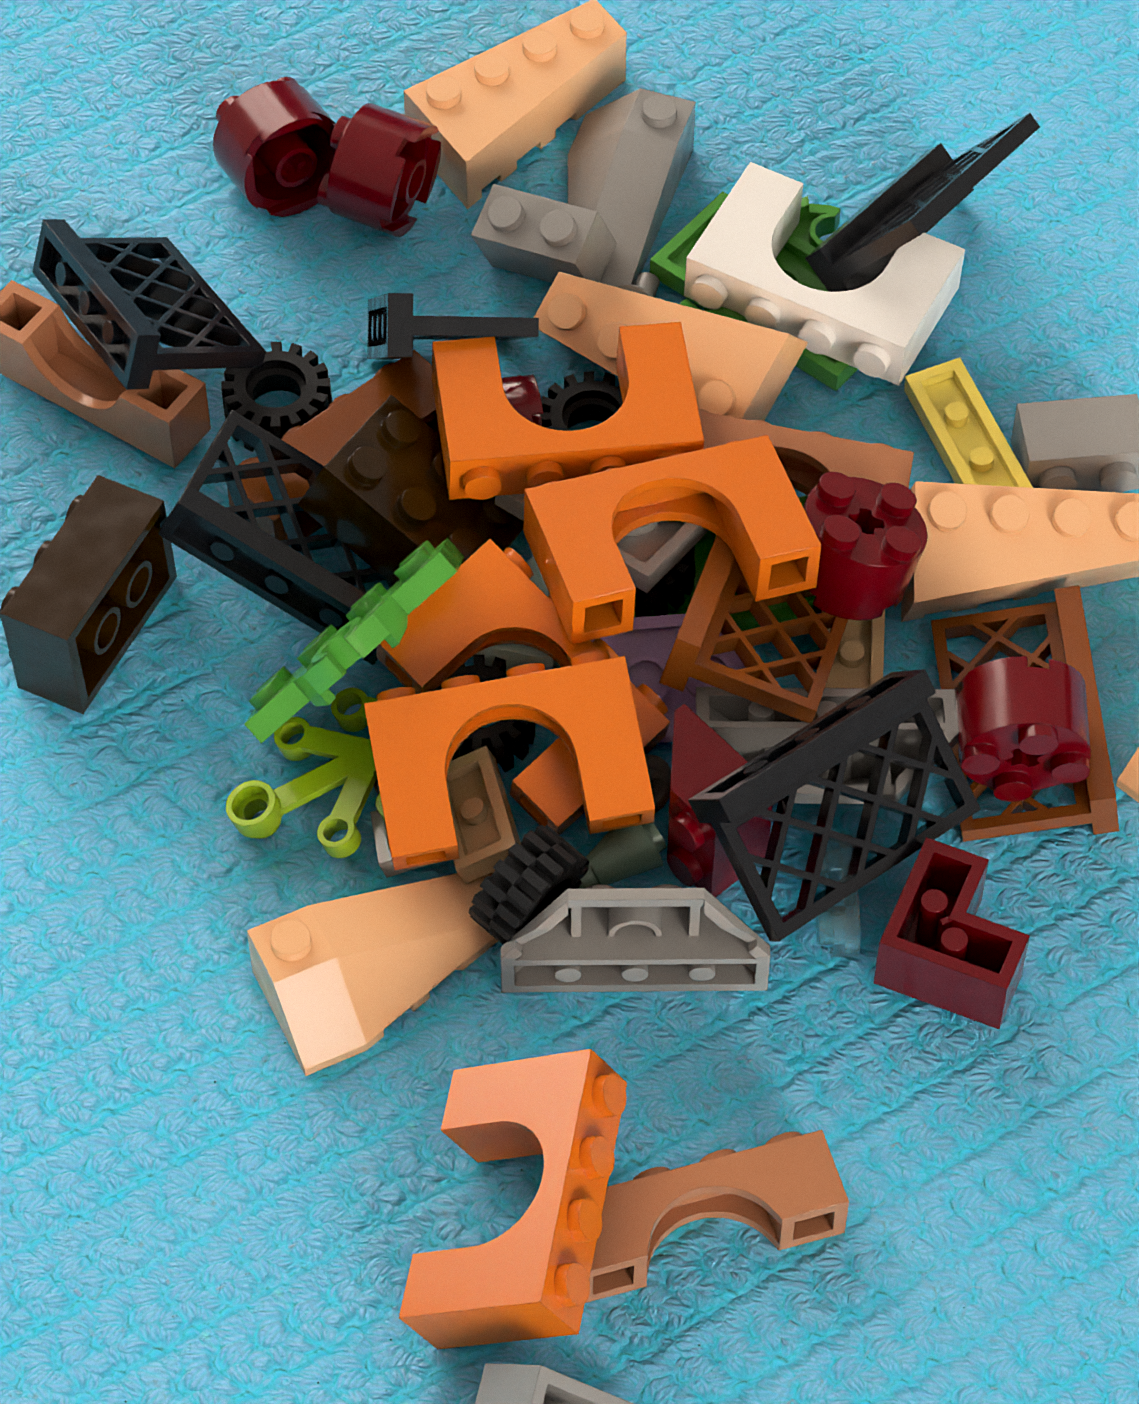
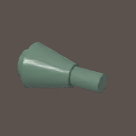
(624, 855)

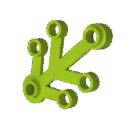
(350, 766)

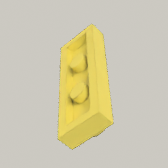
(963, 427)

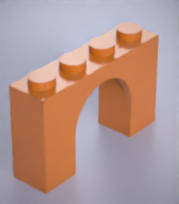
(500, 452)
(726, 488)
(497, 604)
(581, 703)
(539, 1269)

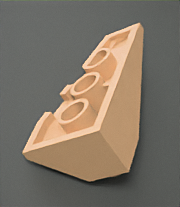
(362, 961)

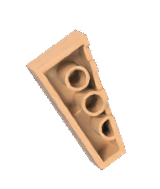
(518, 95)
(731, 362)
(1017, 543)

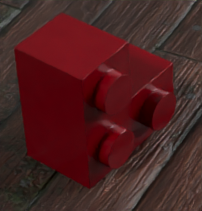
(939, 946)

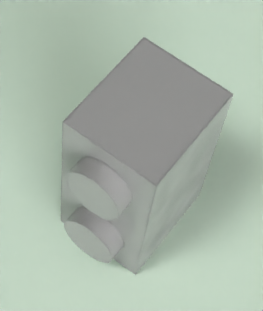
(542, 236)
(1079, 443)

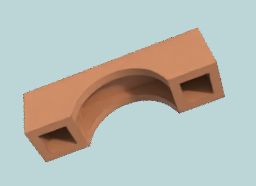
(56, 363)
(813, 453)
(778, 1188)

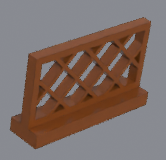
(710, 615)
(1067, 643)

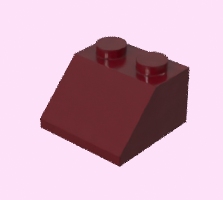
(693, 847)

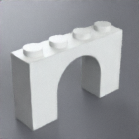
(867, 327)

